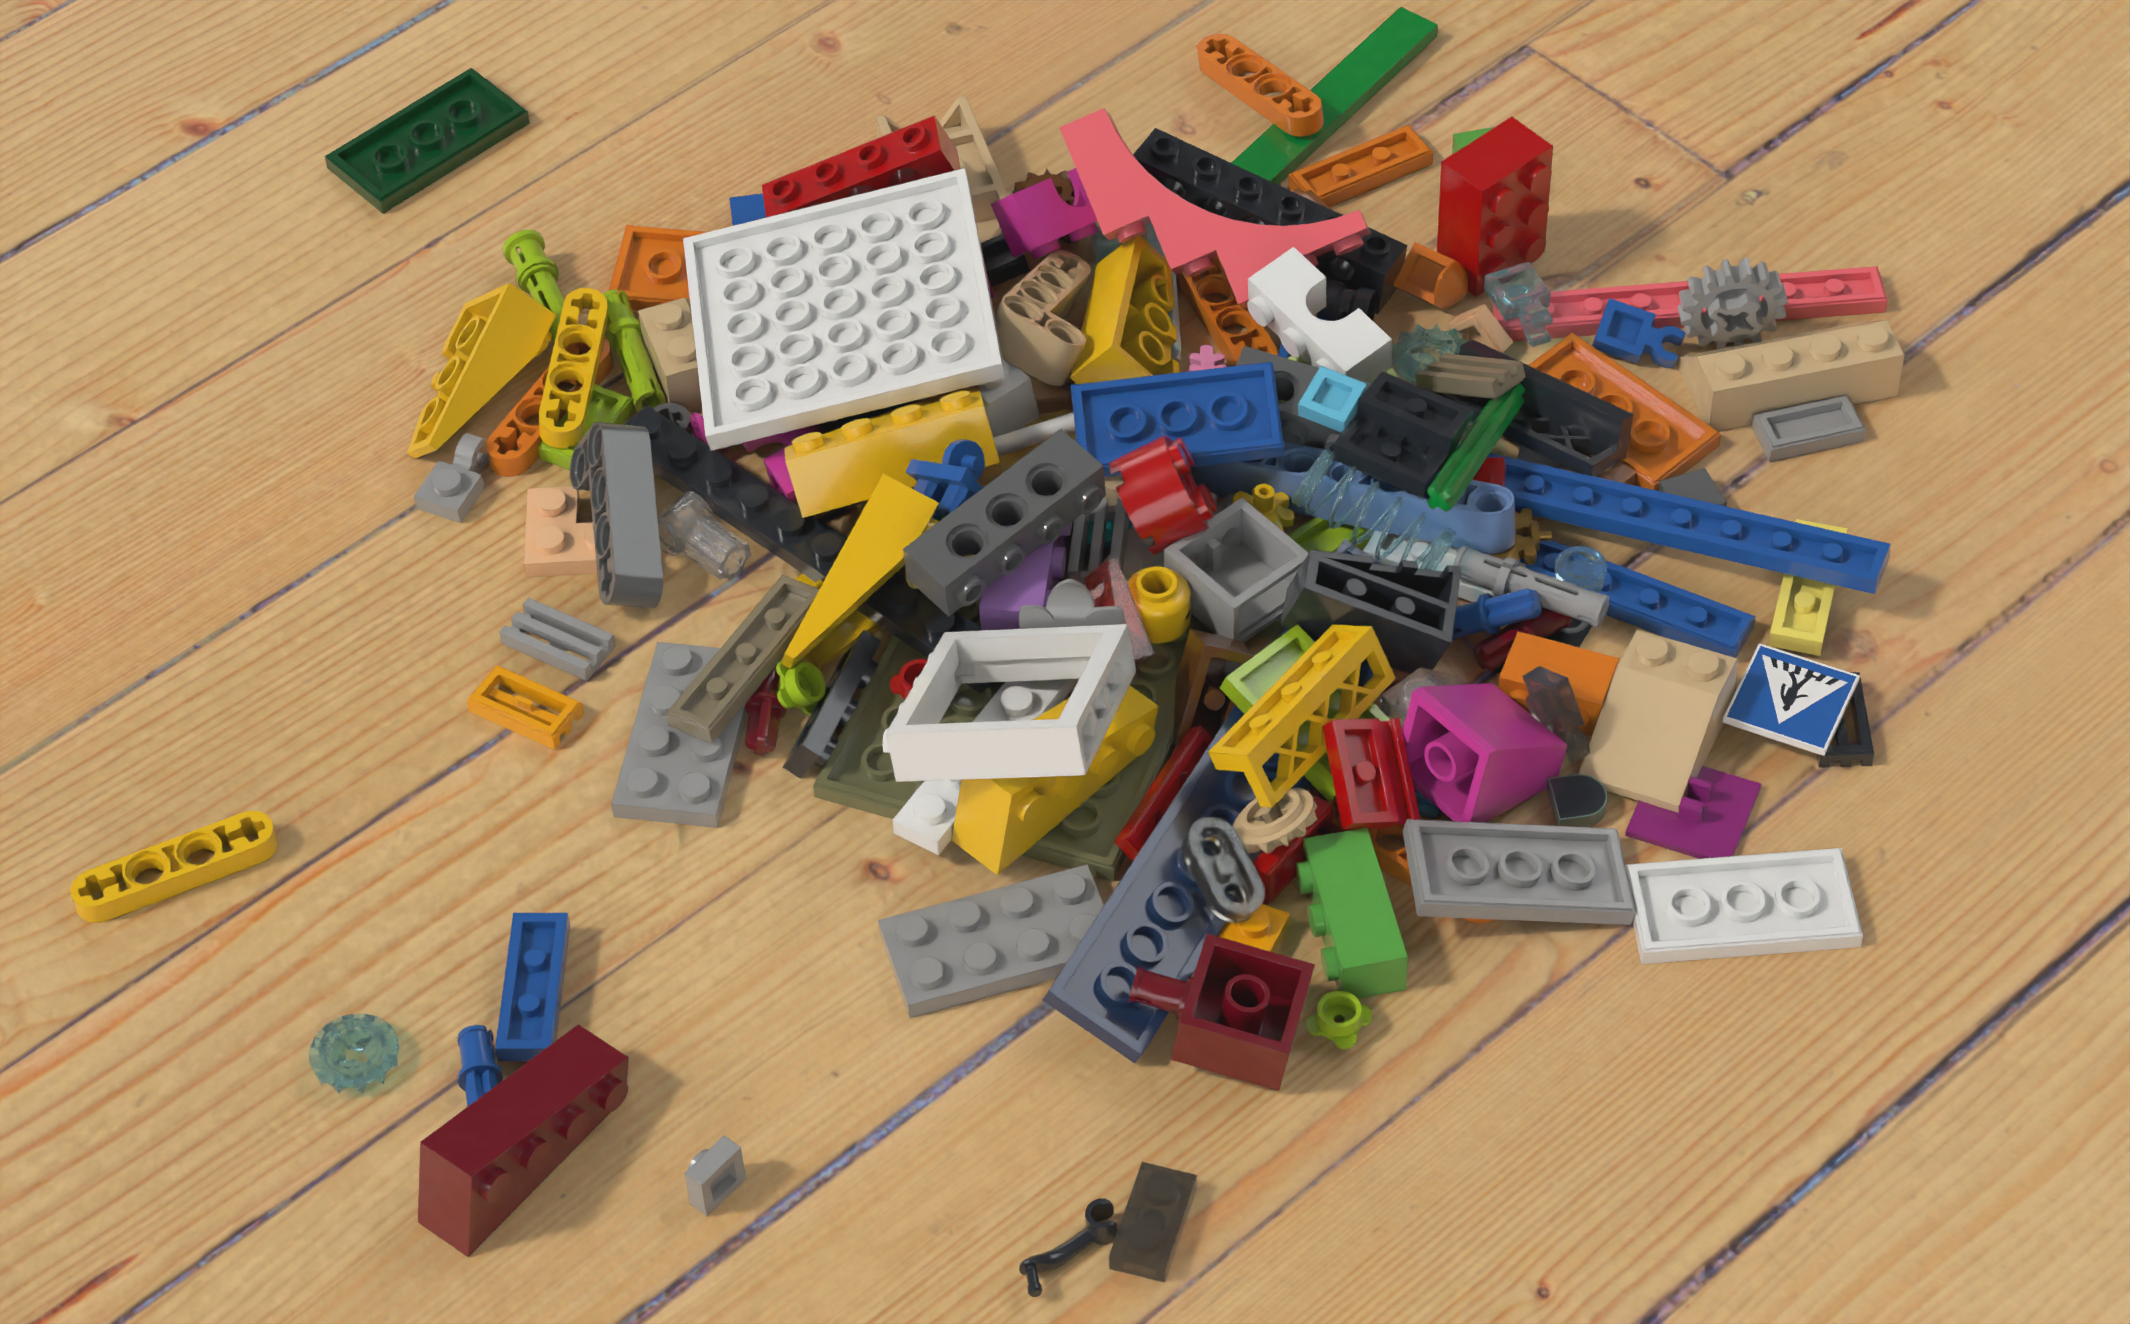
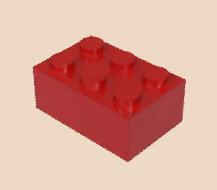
(1495, 201)

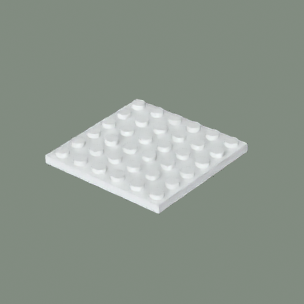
(840, 309)

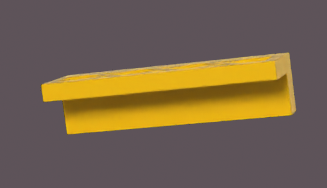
(1298, 697)

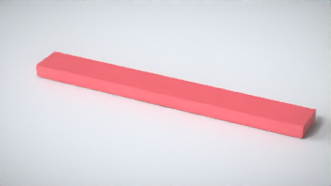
(1808, 296)

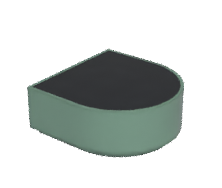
(1577, 800)

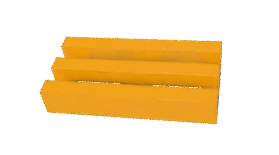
(519, 712)

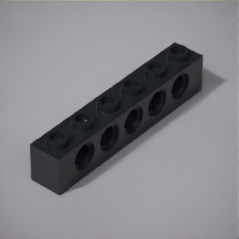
(1252, 199)

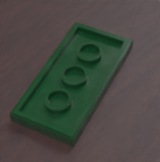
(427, 140)

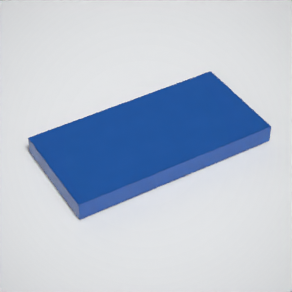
(1216, 411)

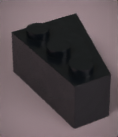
(1404, 605)

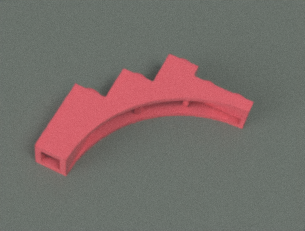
(1190, 237)

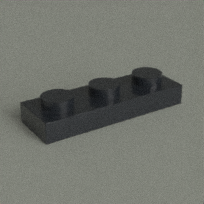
(836, 707)

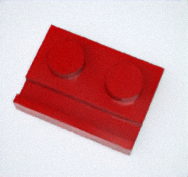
(1370, 773)

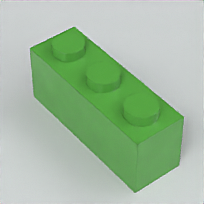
(1352, 914)

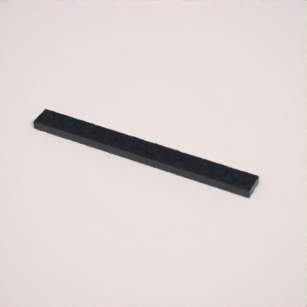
(779, 528)

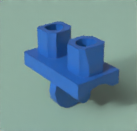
(954, 479)

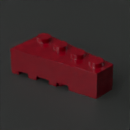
(516, 1136)

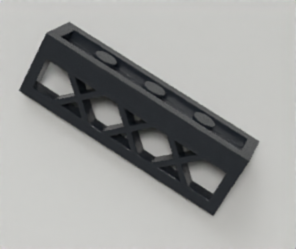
(1557, 408)

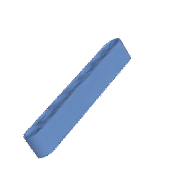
(1480, 517)

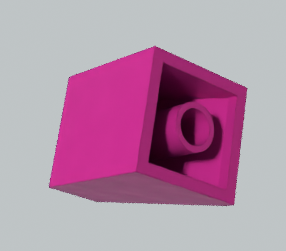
(1477, 750)

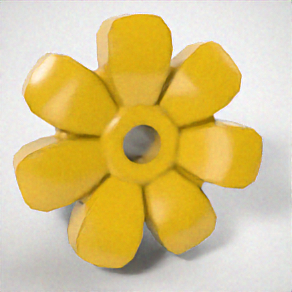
(1270, 504)

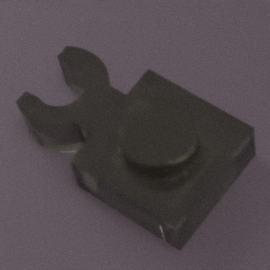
(1555, 705)

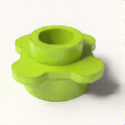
(800, 686)
(1339, 1006)

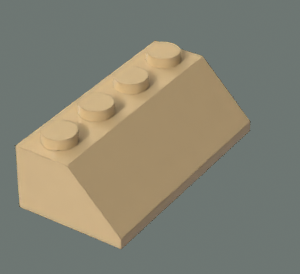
(1793, 371)

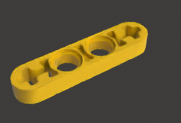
(576, 367)
(172, 859)

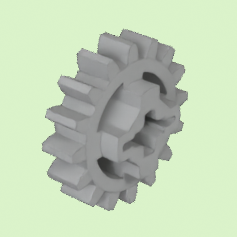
(1732, 303)

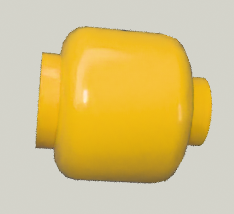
(1162, 602)

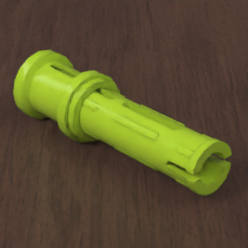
(535, 271)

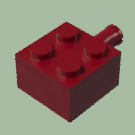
(1234, 1011)

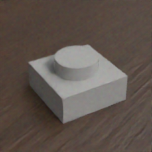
(714, 1175)

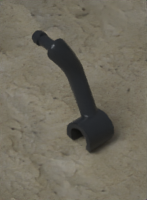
(1093, 1233)

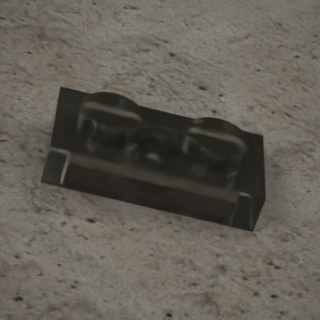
(1153, 1222)

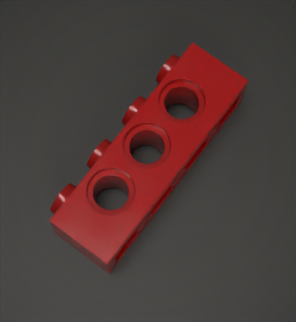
(884, 162)

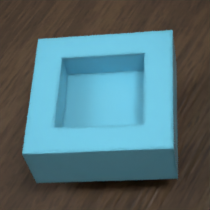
(1331, 399)

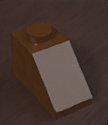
(1201, 672)

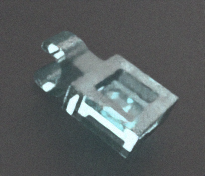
(1522, 294)

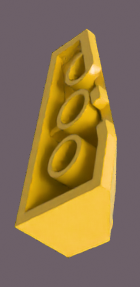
(484, 351)
(866, 561)

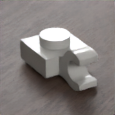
(454, 487)

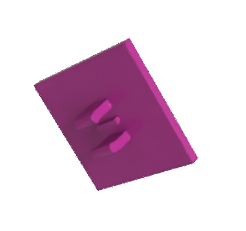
(1707, 820)

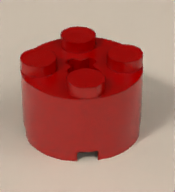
(1162, 492)

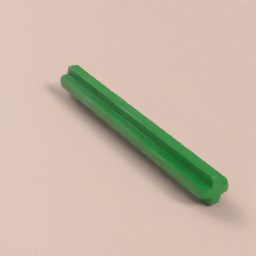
(1474, 449)

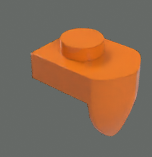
(1432, 277)

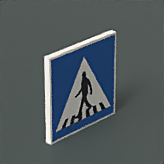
(1791, 699)

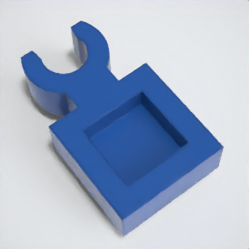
(1629, 332)

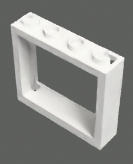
(1012, 749)

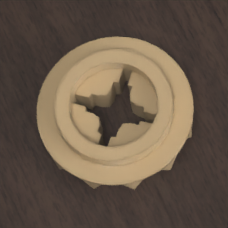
(1275, 826)

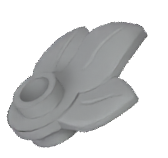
(1069, 606)

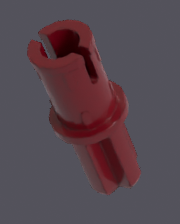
(1494, 650)
(764, 716)

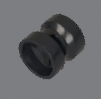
(1344, 301)

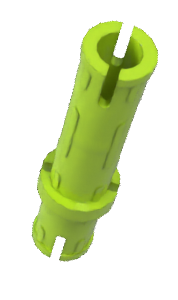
(627, 341)

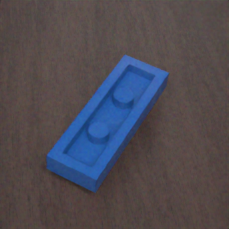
(532, 985)

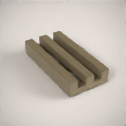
(1471, 376)

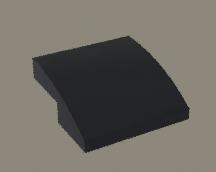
(1402, 434)

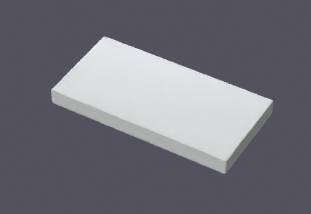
(1743, 906)

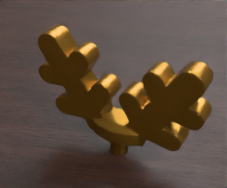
(1525, 546)

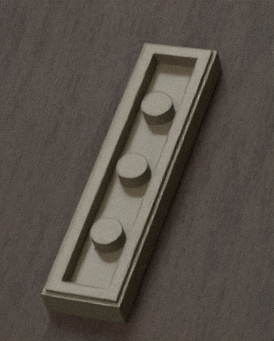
(742, 661)

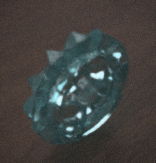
(1409, 355)
(360, 1034)

